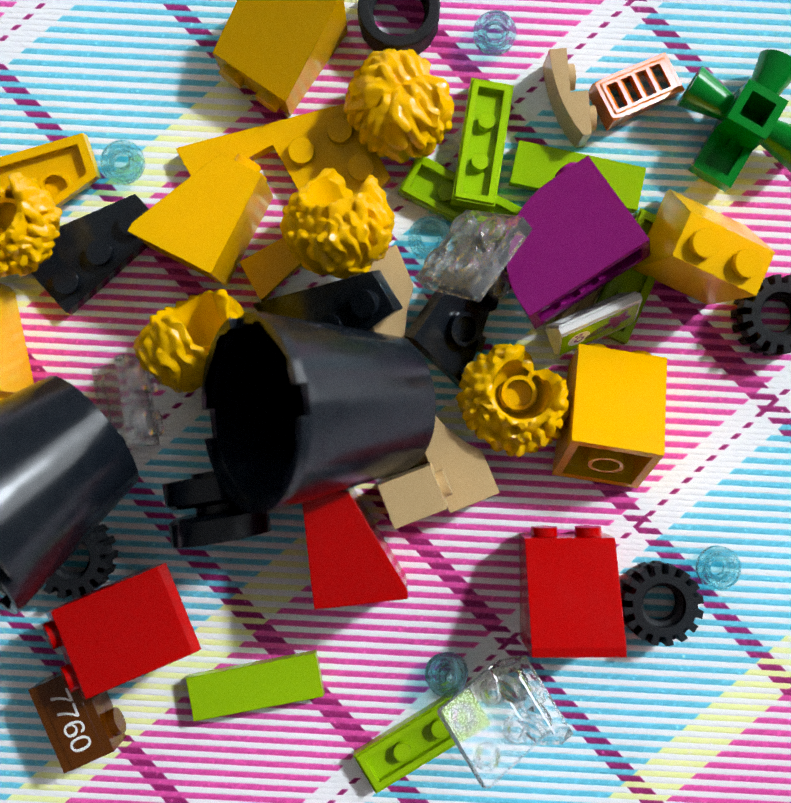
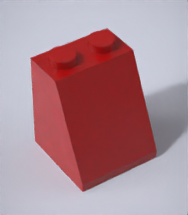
(349, 554)
(570, 594)
(121, 631)

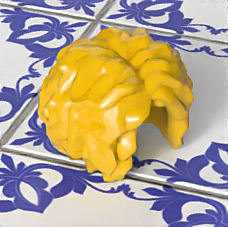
(398, 105)
(26, 226)
(334, 229)
(180, 337)
(511, 401)

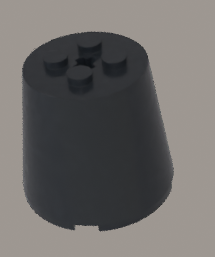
(311, 409)
(57, 482)

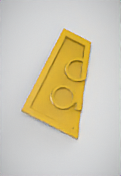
(58, 166)

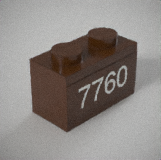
(75, 725)

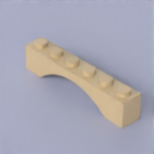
(462, 463)

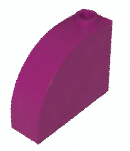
(576, 242)

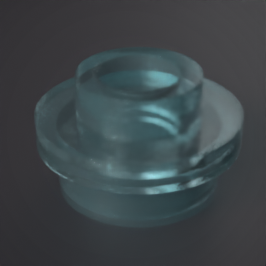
(497, 21)
(131, 171)
(422, 226)
(730, 572)
(437, 671)

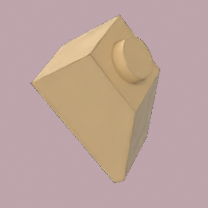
(415, 494)

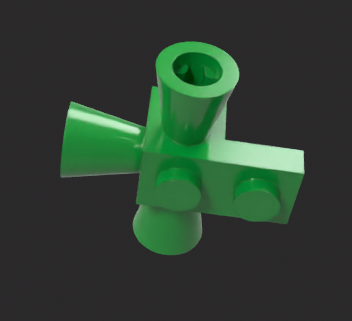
(743, 118)

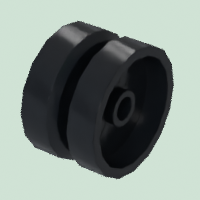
(215, 517)

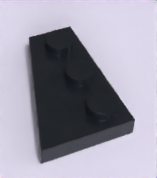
(91, 253)
(350, 302)
(451, 331)

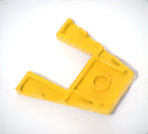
(305, 148)

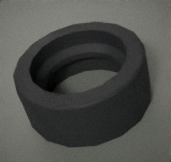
(380, 40)

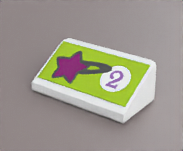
(593, 322)

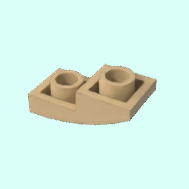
(570, 108)

